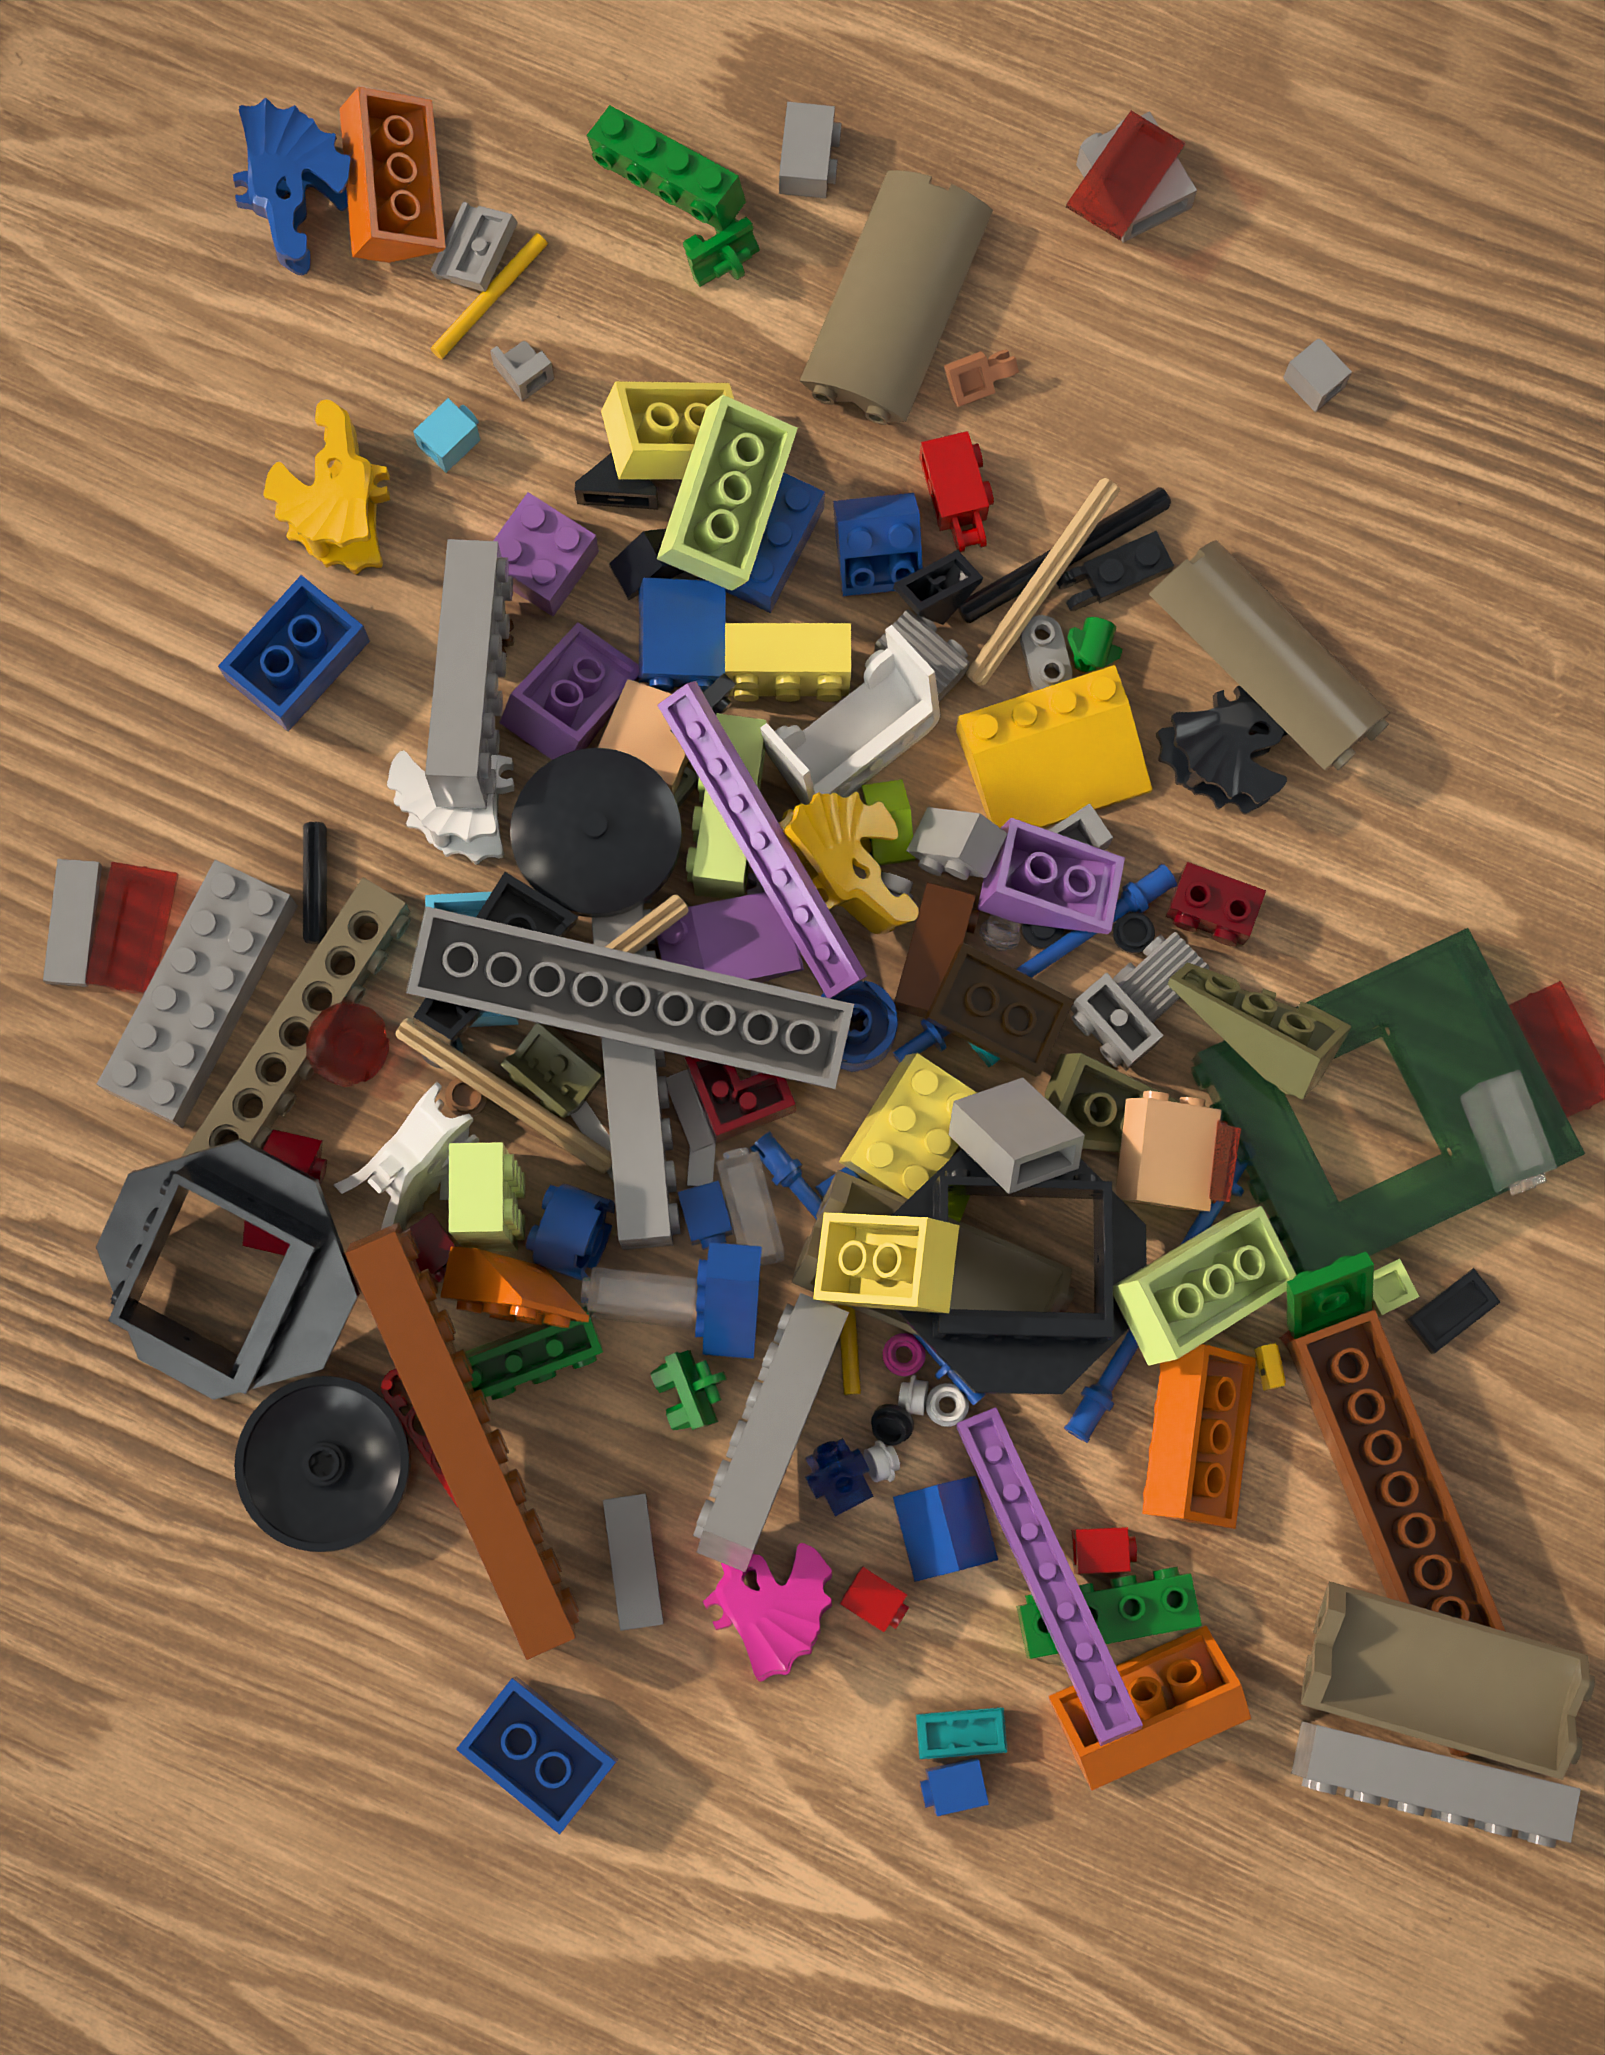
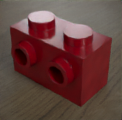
(1215, 905)

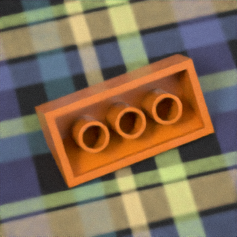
(392, 176)
(1200, 1437)
(1181, 1696)

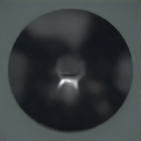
(596, 832)
(322, 1464)

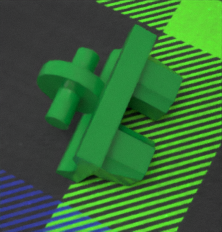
(721, 252)
(695, 1388)

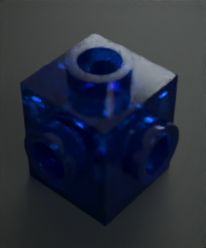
(838, 1476)

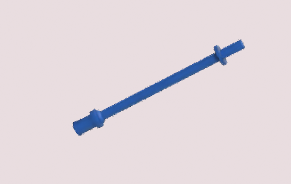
(1133, 899)
(788, 1174)
(1099, 1396)

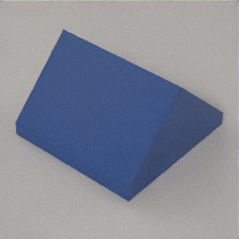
(945, 1528)

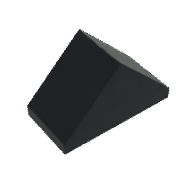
(603, 488)
(640, 562)
(939, 587)

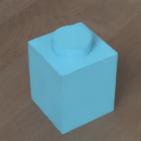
(448, 434)

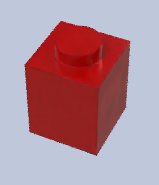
(1103, 1550)
(875, 1600)

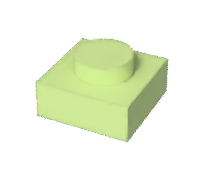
(1392, 1288)

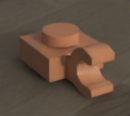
(974, 375)

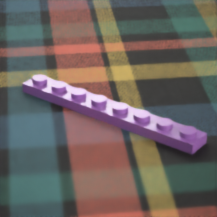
(761, 840)
(1049, 1577)

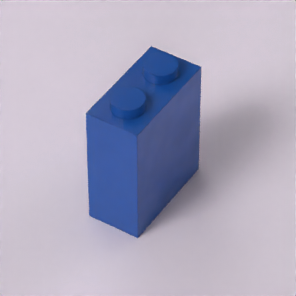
(681, 632)

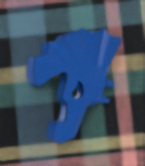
(283, 159)

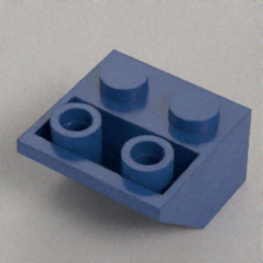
(877, 542)

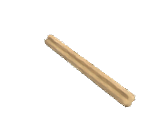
(1042, 582)
(505, 1096)

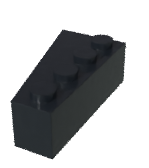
(508, 904)

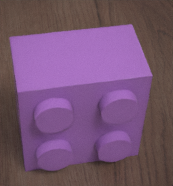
(545, 552)

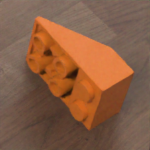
(507, 1289)

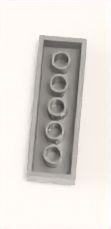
(467, 674)
(198, 994)
(767, 1441)
(1447, 1785)

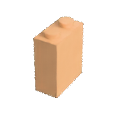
(644, 733)
(1167, 1152)

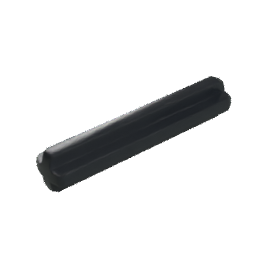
(314, 882)

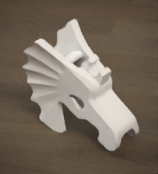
(449, 828)
(413, 1159)

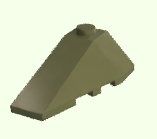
(1278, 1040)
(1093, 1098)

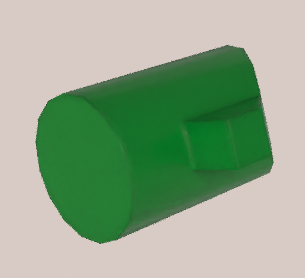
(1093, 644)

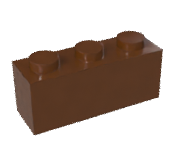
(938, 932)

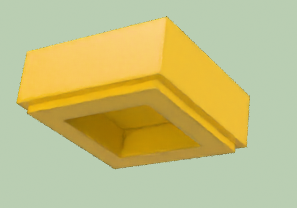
(1270, 1367)

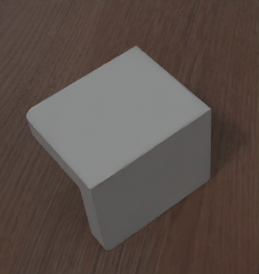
(523, 369)
(1317, 374)
(1085, 827)

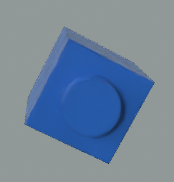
(706, 1214)
(954, 1787)

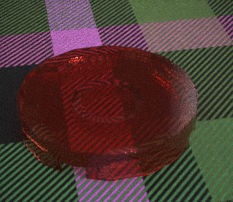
(347, 1044)

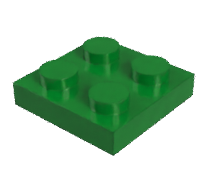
(1330, 1294)

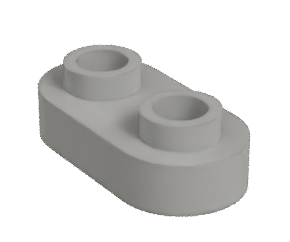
(1045, 653)

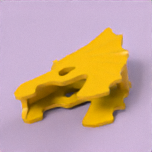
(339, 510)
(832, 836)

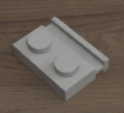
(474, 246)

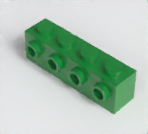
(666, 168)
(532, 1356)
(1123, 1611)

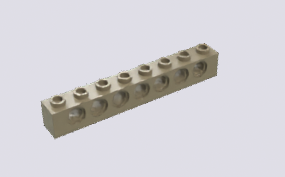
(366, 905)

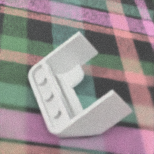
(864, 729)

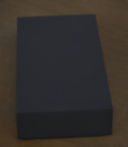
(1452, 1311)

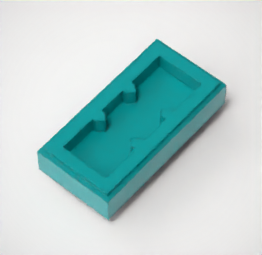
(961, 1733)

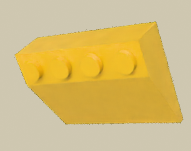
(1055, 751)

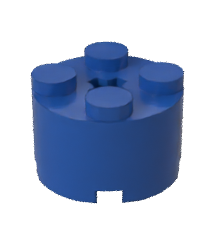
(879, 1025)
(571, 1230)

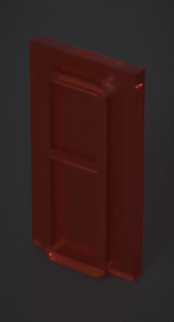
(1125, 175)
(131, 927)
(1562, 1047)

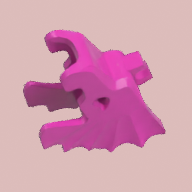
(777, 1619)

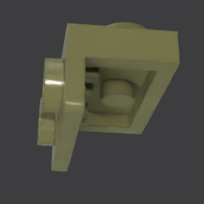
(553, 1070)

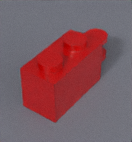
(957, 487)

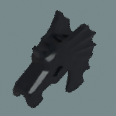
(1215, 751)

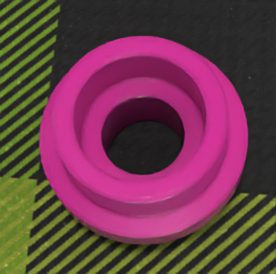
(910, 1342)

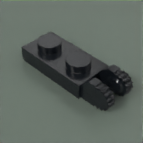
(1118, 571)

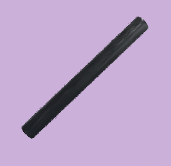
(1104, 533)

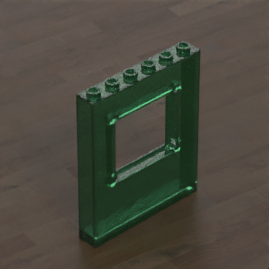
(1445, 1037)

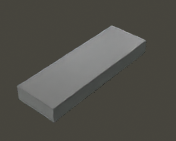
(72, 922)
(633, 1562)

